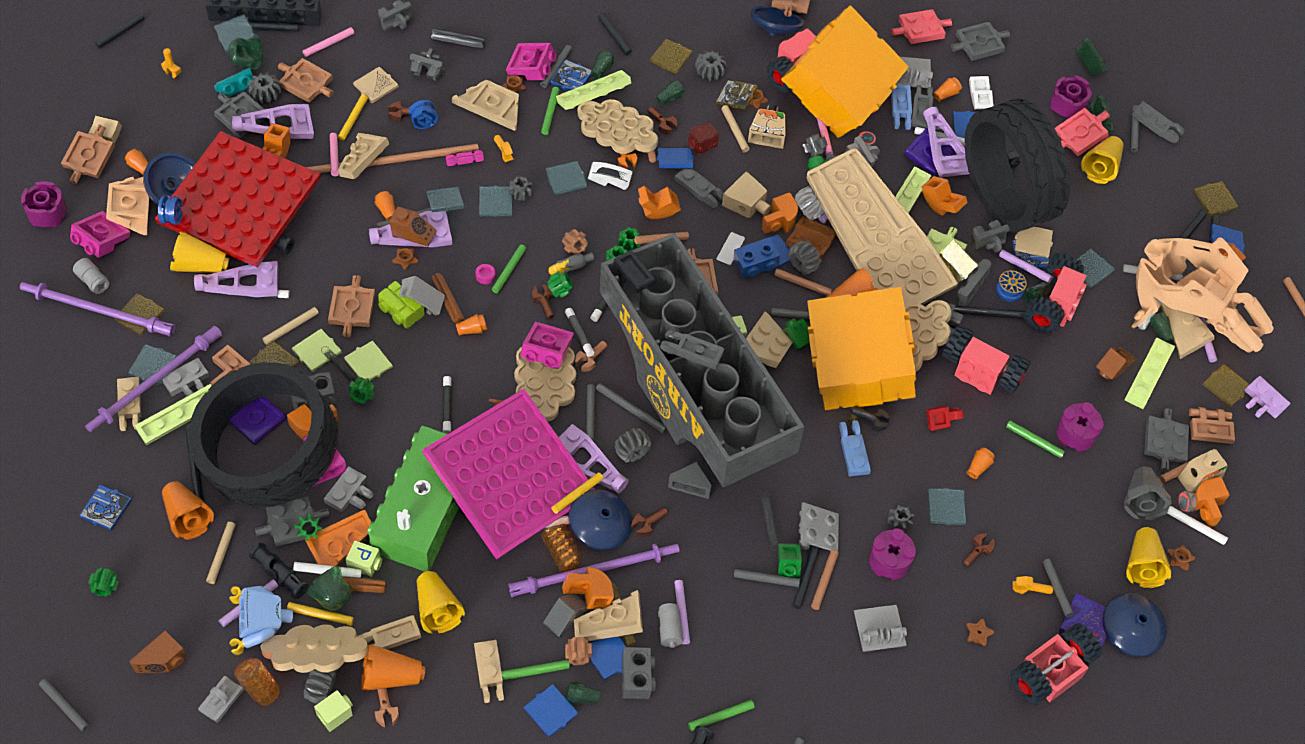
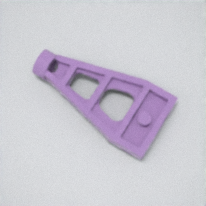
(299, 116)
(947, 165)
(436, 219)
(266, 281)
(575, 439)

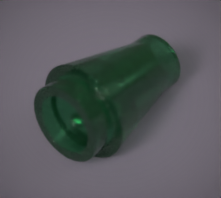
(602, 64)
(671, 92)
(1038, 290)
(1162, 327)
(582, 693)

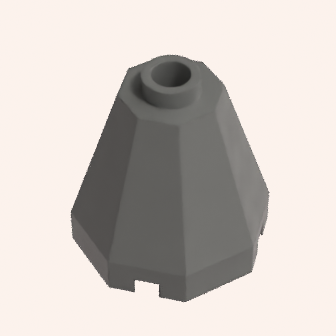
(1146, 495)

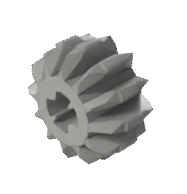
(809, 203)

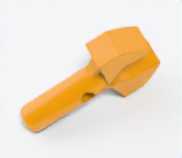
(168, 65)
(504, 147)
(1026, 583)

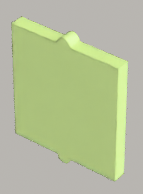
(310, 350)
(368, 361)

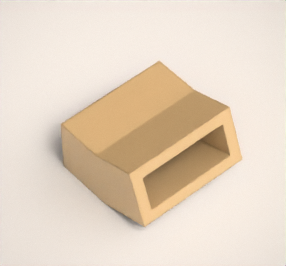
(112, 128)

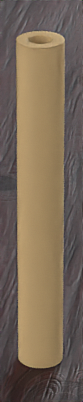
(735, 128)
(290, 325)
(221, 551)

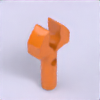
(630, 158)

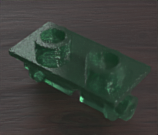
(1091, 58)
(1100, 106)

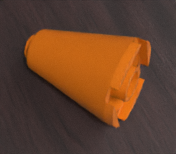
(856, 283)
(186, 511)
(389, 669)

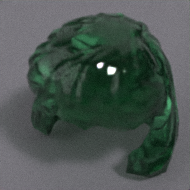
(246, 52)
(330, 589)

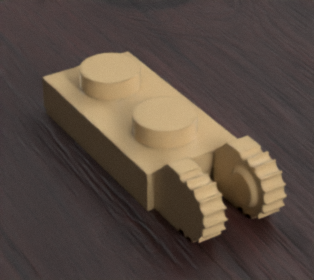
(133, 409)
(394, 633)
(489, 668)

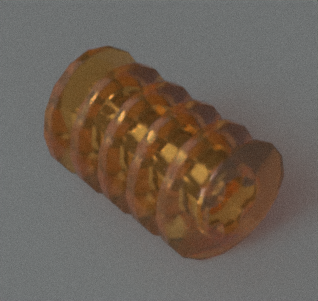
(562, 547)
(257, 681)

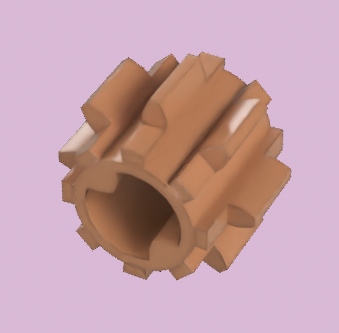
(575, 241)
(578, 651)

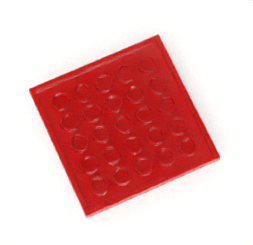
(241, 198)

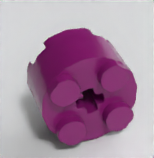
(1070, 96)
(44, 204)
(1079, 426)
(892, 554)

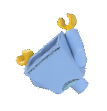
(258, 616)

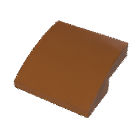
(813, 232)

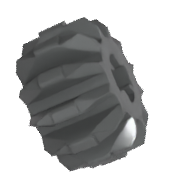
(711, 65)
(264, 88)
(804, 257)
(632, 445)
(319, 685)

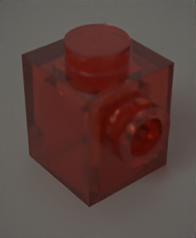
(703, 138)

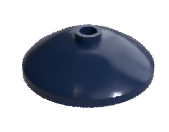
(775, 21)
(165, 169)
(593, 527)
(1127, 631)

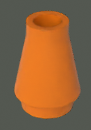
(947, 89)
(136, 160)
(385, 204)
(472, 325)
(981, 461)

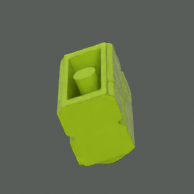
(403, 310)

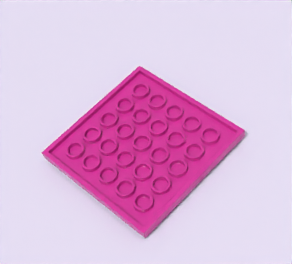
(506, 472)

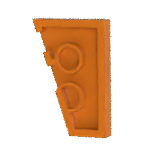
(336, 540)

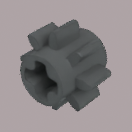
(815, 144)
(520, 188)
(904, 514)

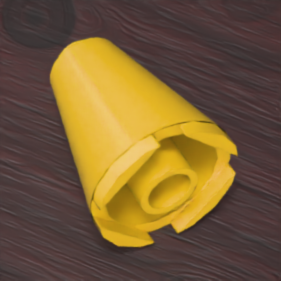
(1103, 160)
(197, 256)
(1148, 560)
(437, 604)

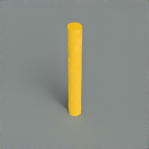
(353, 116)
(577, 492)
(319, 613)

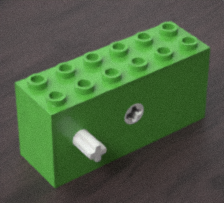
(416, 509)

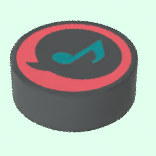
(868, 137)

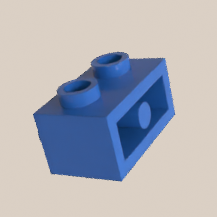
(756, 257)

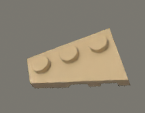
(362, 154)
(1187, 330)
(615, 620)

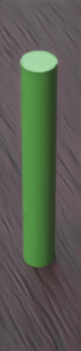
(550, 111)
(508, 269)
(1035, 439)
(536, 669)
(721, 715)

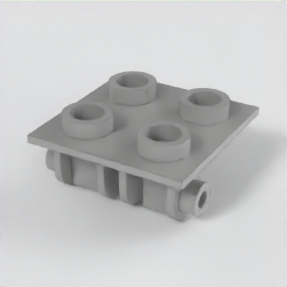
(917, 74)
(818, 528)
(880, 628)

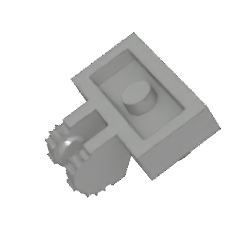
(185, 377)
(346, 489)

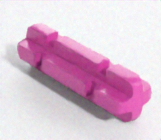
(464, 158)

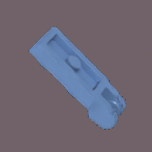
(901, 105)
(854, 450)

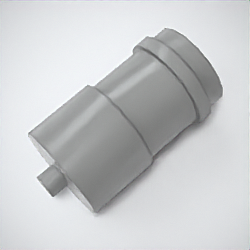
(90, 274)
(670, 625)

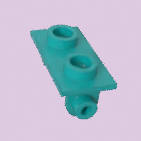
(235, 83)

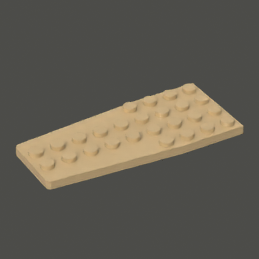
(878, 230)

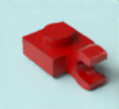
(941, 416)

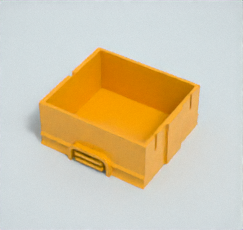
(845, 73)
(862, 348)

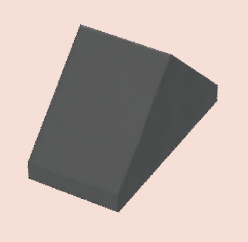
(691, 481)
(564, 612)

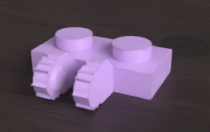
(1267, 397)

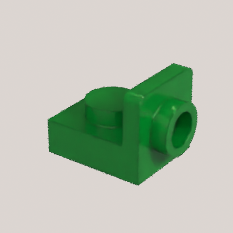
(797, 332)
(789, 560)

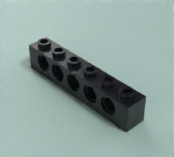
(267, 11)

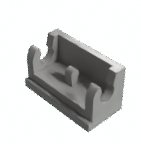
(423, 294)

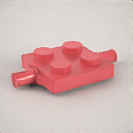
(921, 26)
(1082, 131)

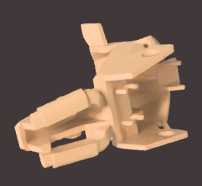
(1204, 292)

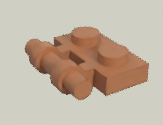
(1211, 430)

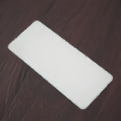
(727, 252)

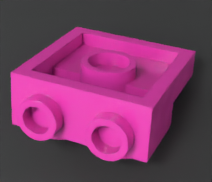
(532, 60)
(98, 234)
(546, 345)

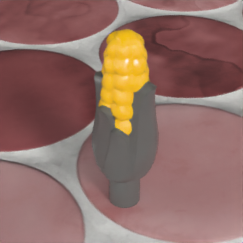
(571, 263)

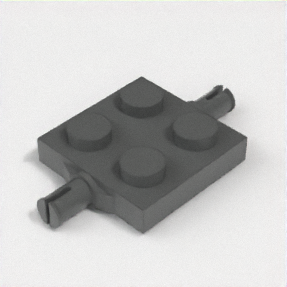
(980, 41)
(235, 107)
(1166, 440)
(284, 516)

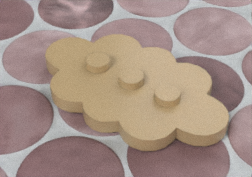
(617, 126)
(928, 329)
(547, 385)
(314, 648)

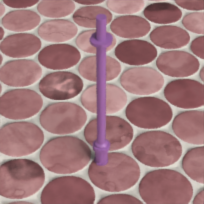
(152, 324)
(201, 343)
(531, 584)

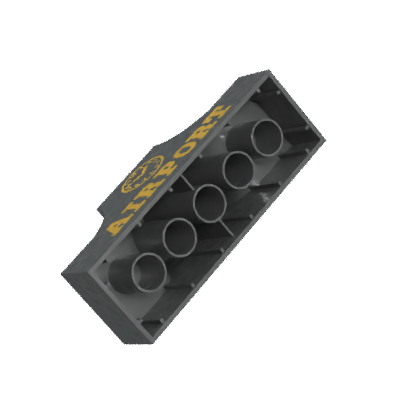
(727, 412)

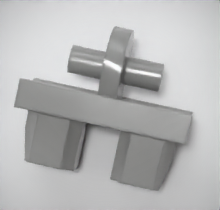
(868, 152)
(220, 699)

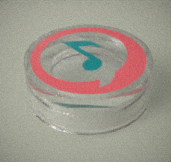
(1187, 501)

